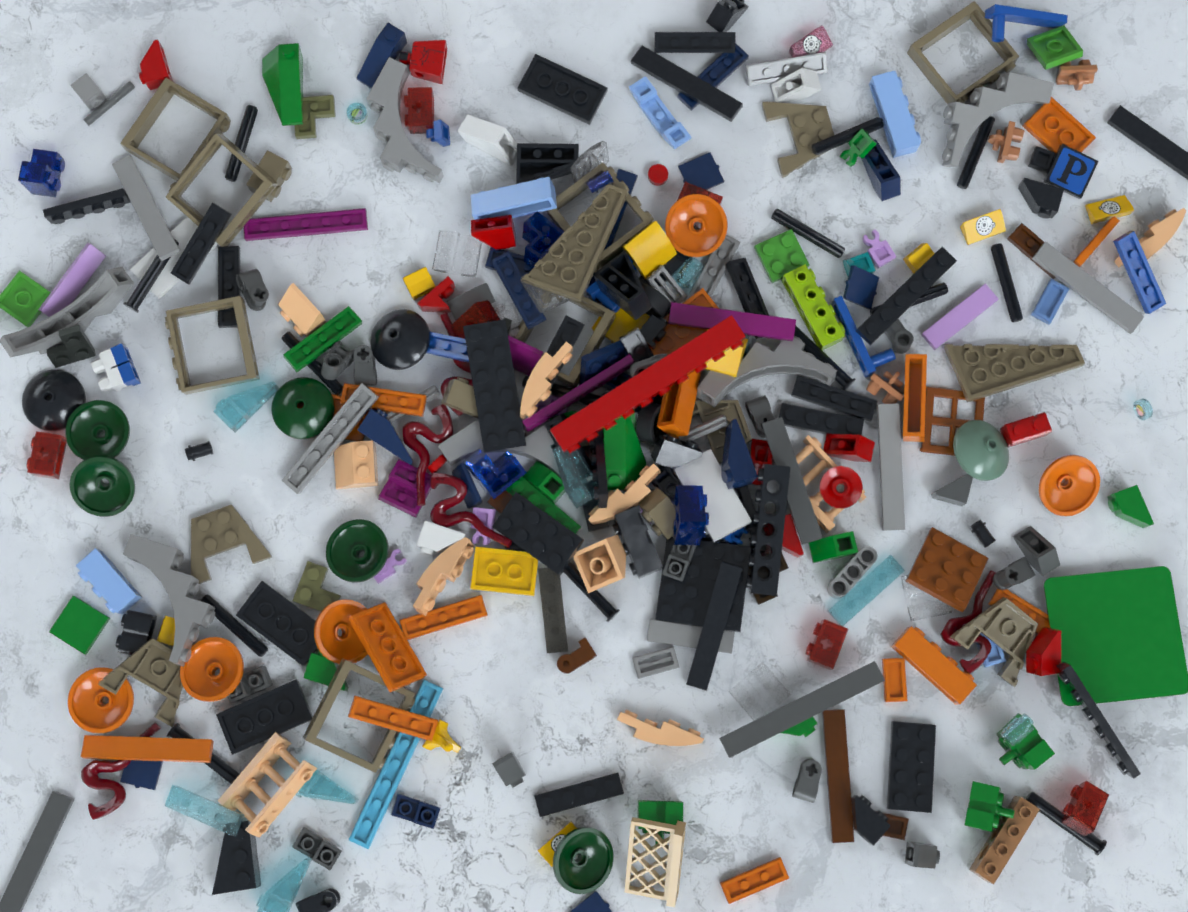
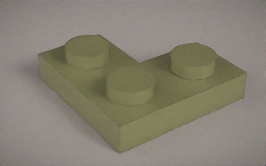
(314, 108)
(309, 588)

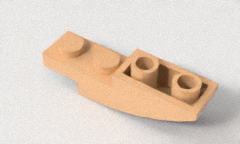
(1159, 233)
(537, 386)
(621, 502)
(445, 567)
(668, 734)

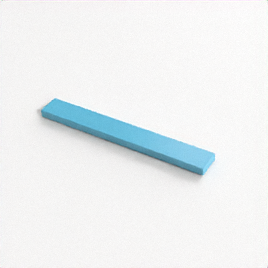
(393, 770)

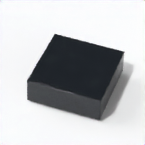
(1041, 159)

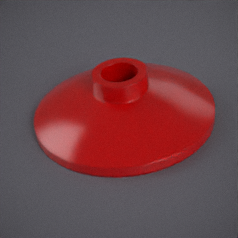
(846, 477)

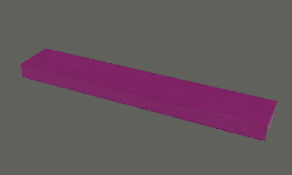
(306, 224)
(750, 323)
(578, 393)

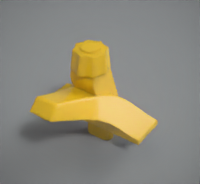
(442, 739)

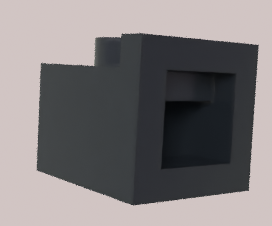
(654, 330)

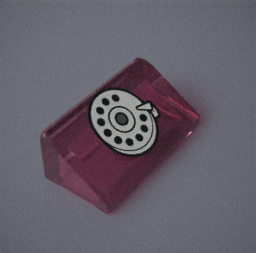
(814, 42)

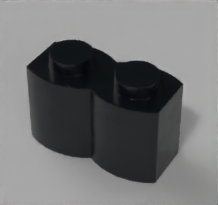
(137, 630)

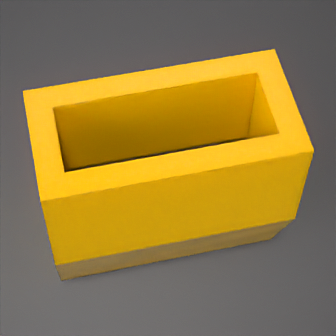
(918, 257)
(419, 283)
(167, 631)

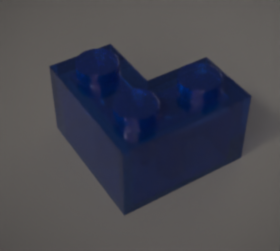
(42, 173)
(540, 235)
(496, 475)
(690, 515)

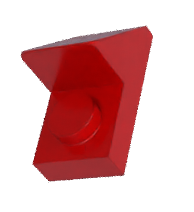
(433, 300)

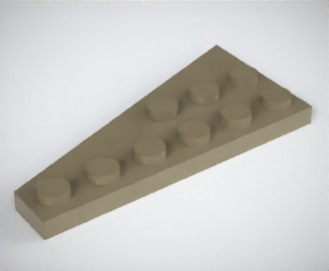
(577, 251)
(1006, 366)

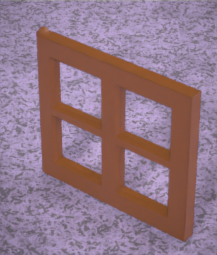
(951, 422)

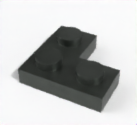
(75, 347)

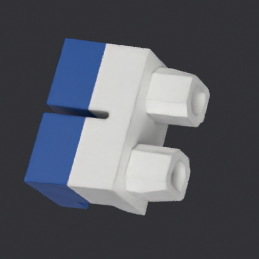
(118, 367)

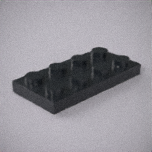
(562, 89)
(538, 533)
(280, 622)
(263, 716)
(911, 767)

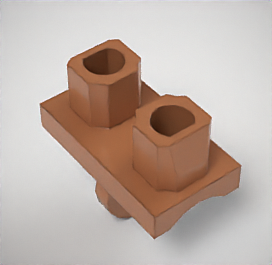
(1076, 75)
(1010, 134)
(878, 382)

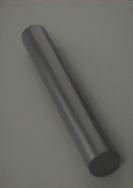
(109, 103)

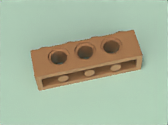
(1004, 840)

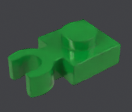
(860, 146)

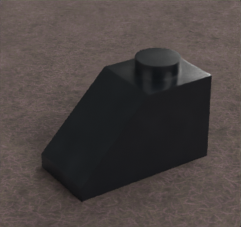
(1041, 197)

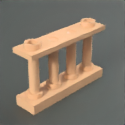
(824, 519)
(254, 772)

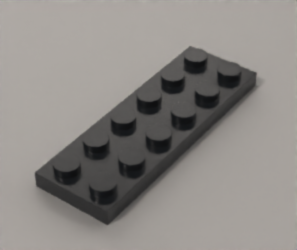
(494, 385)

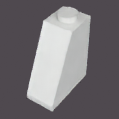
(489, 138)

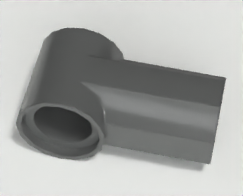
(896, 332)

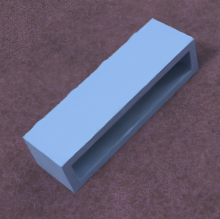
(894, 111)
(515, 200)

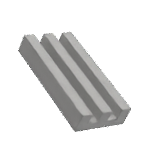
(655, 274)
(649, 664)

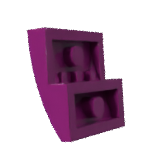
(524, 356)
(401, 488)

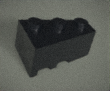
(623, 286)

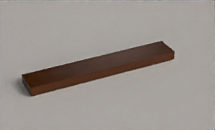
(838, 776)

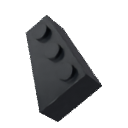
(544, 160)
(637, 542)
(238, 863)

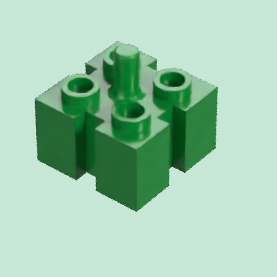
(1028, 754)
(986, 807)
(660, 811)

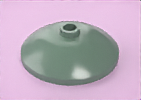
(981, 450)

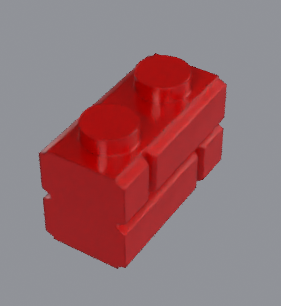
(1026, 429)

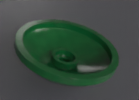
(310, 419)
(87, 423)
(95, 495)
(348, 542)
(590, 867)

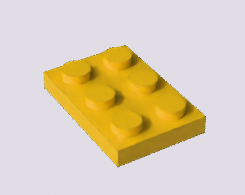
(504, 571)

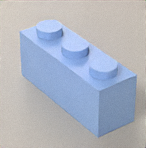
(108, 582)

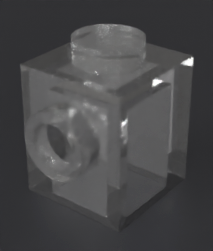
(508, 311)

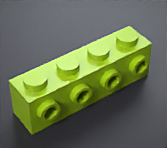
(812, 307)

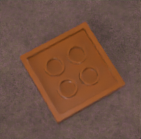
(947, 569)

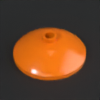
(681, 221)
(1077, 490)
(328, 622)
(199, 672)
(87, 706)

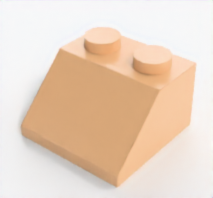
(300, 311)
(356, 465)
(601, 563)

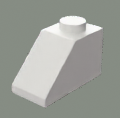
(796, 86)
(437, 538)

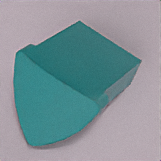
(862, 261)

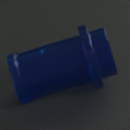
(599, 181)

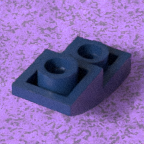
(415, 811)

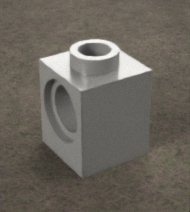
(88, 92)

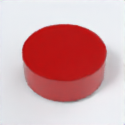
(658, 174)
(437, 464)

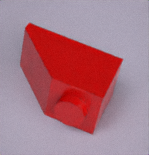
(154, 66)
(495, 231)
(849, 447)
(760, 455)
(791, 542)
(1044, 653)

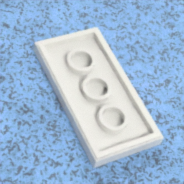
(166, 280)
(723, 505)

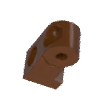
(573, 661)

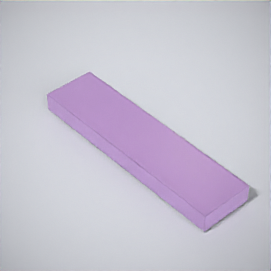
(73, 280)
(959, 317)

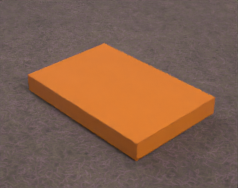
(1056, 126)

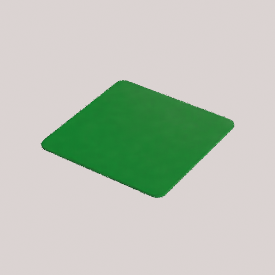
(1119, 633)

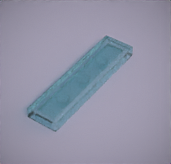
(866, 590)
(204, 810)

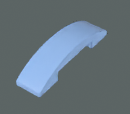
(658, 114)

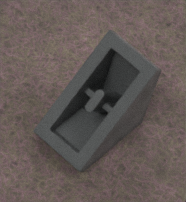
(955, 492)

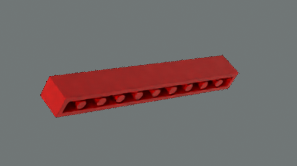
(647, 384)

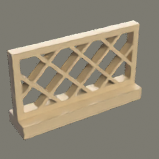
(673, 859)

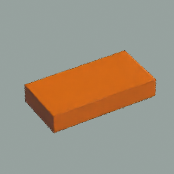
(895, 680)

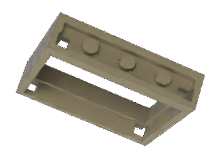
(984, 25)
(153, 111)
(190, 172)
(580, 186)
(175, 343)
(593, 344)
(326, 704)

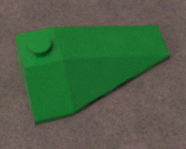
(284, 79)
(622, 454)

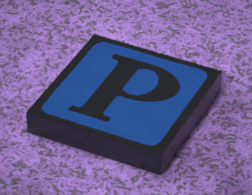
(1071, 171)

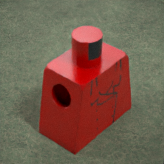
(427, 60)

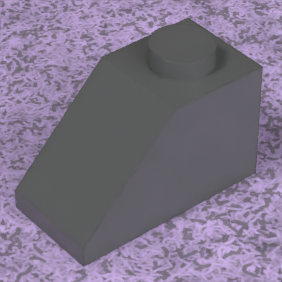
(1037, 550)
(509, 770)
(922, 855)

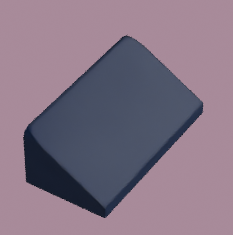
(472, 497)

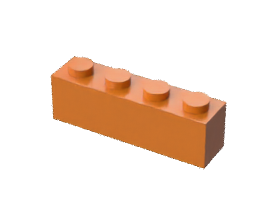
(914, 397)
(678, 406)
(933, 665)

